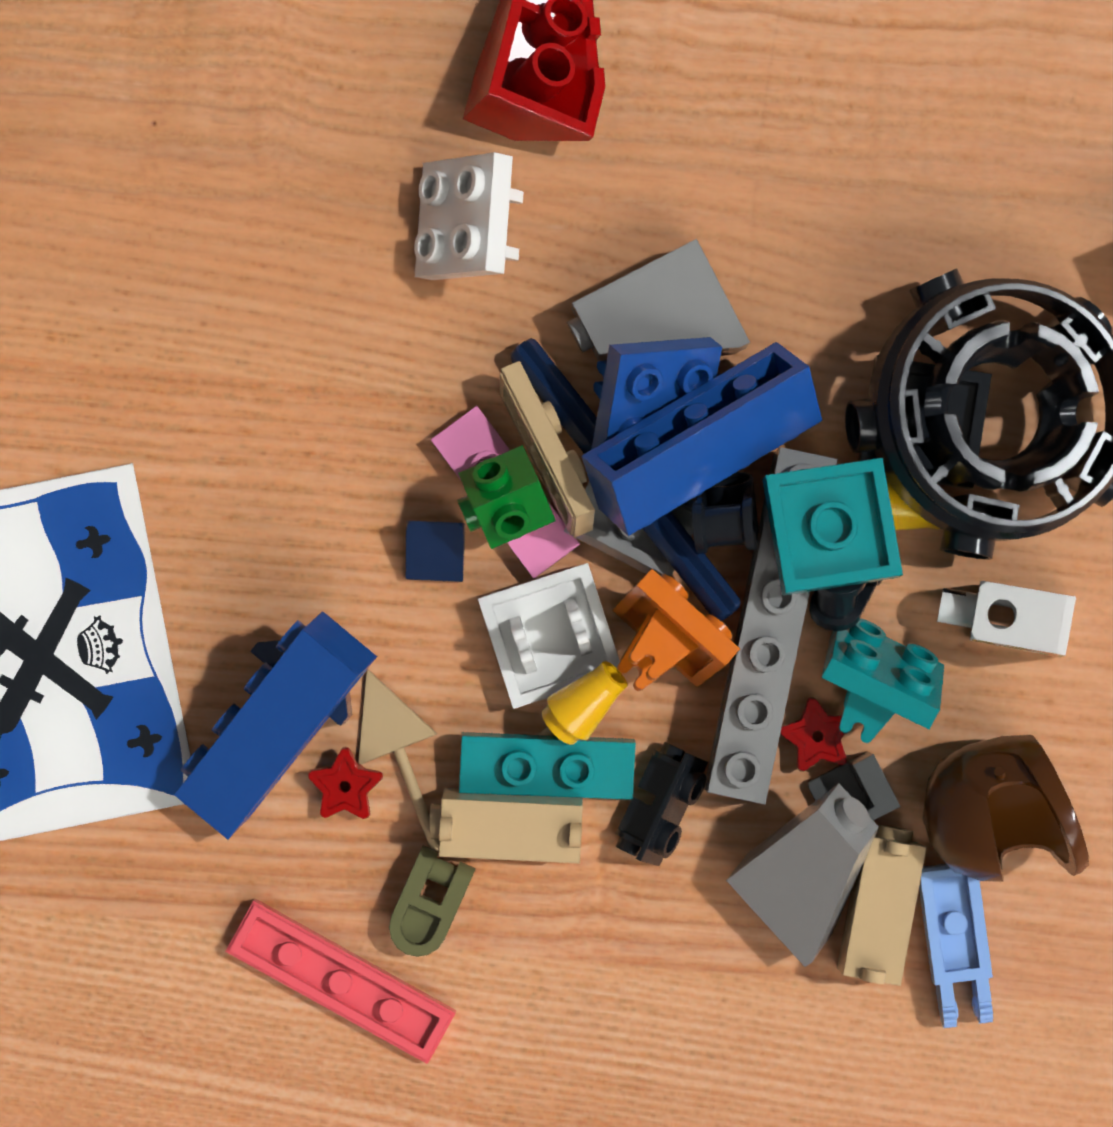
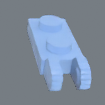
(956, 940)

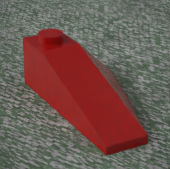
(539, 72)

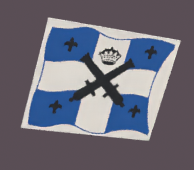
(83, 658)

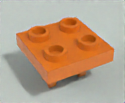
(671, 633)

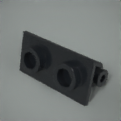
(657, 826)

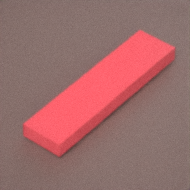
(341, 981)

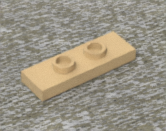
(539, 428)

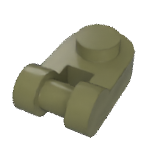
(420, 922)

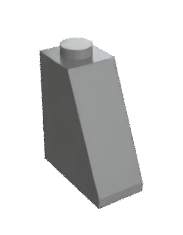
(659, 302)
(807, 871)

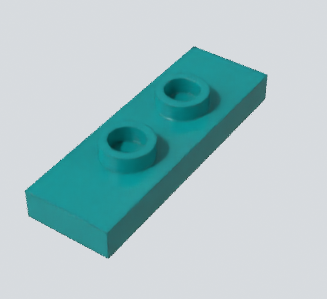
(546, 766)

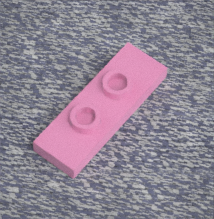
(475, 440)

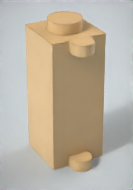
(507, 827)
(882, 908)

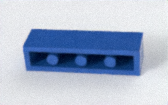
(702, 438)
(274, 724)

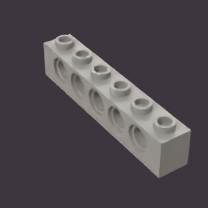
(763, 666)

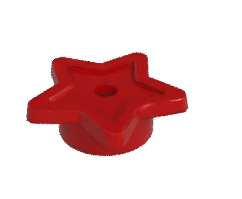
(801, 731)
(360, 780)

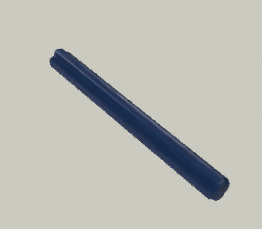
(666, 531)

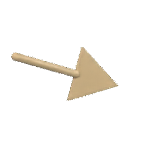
(388, 728)

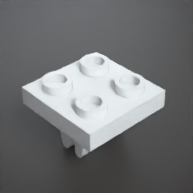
(465, 217)
(548, 633)

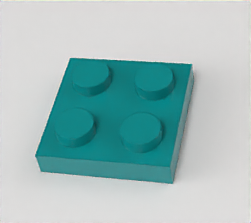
(832, 526)

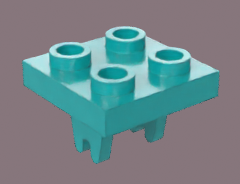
(882, 679)

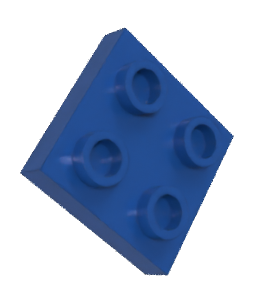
(649, 377)

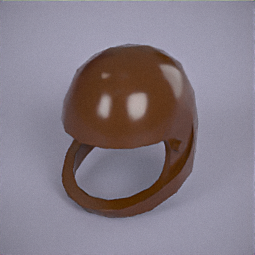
(997, 801)

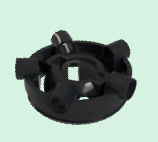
(1057, 457)

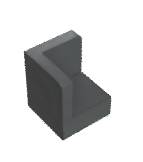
(863, 781)

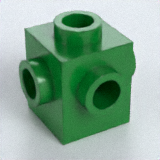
(504, 498)

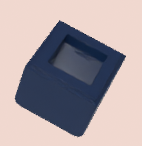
(435, 551)

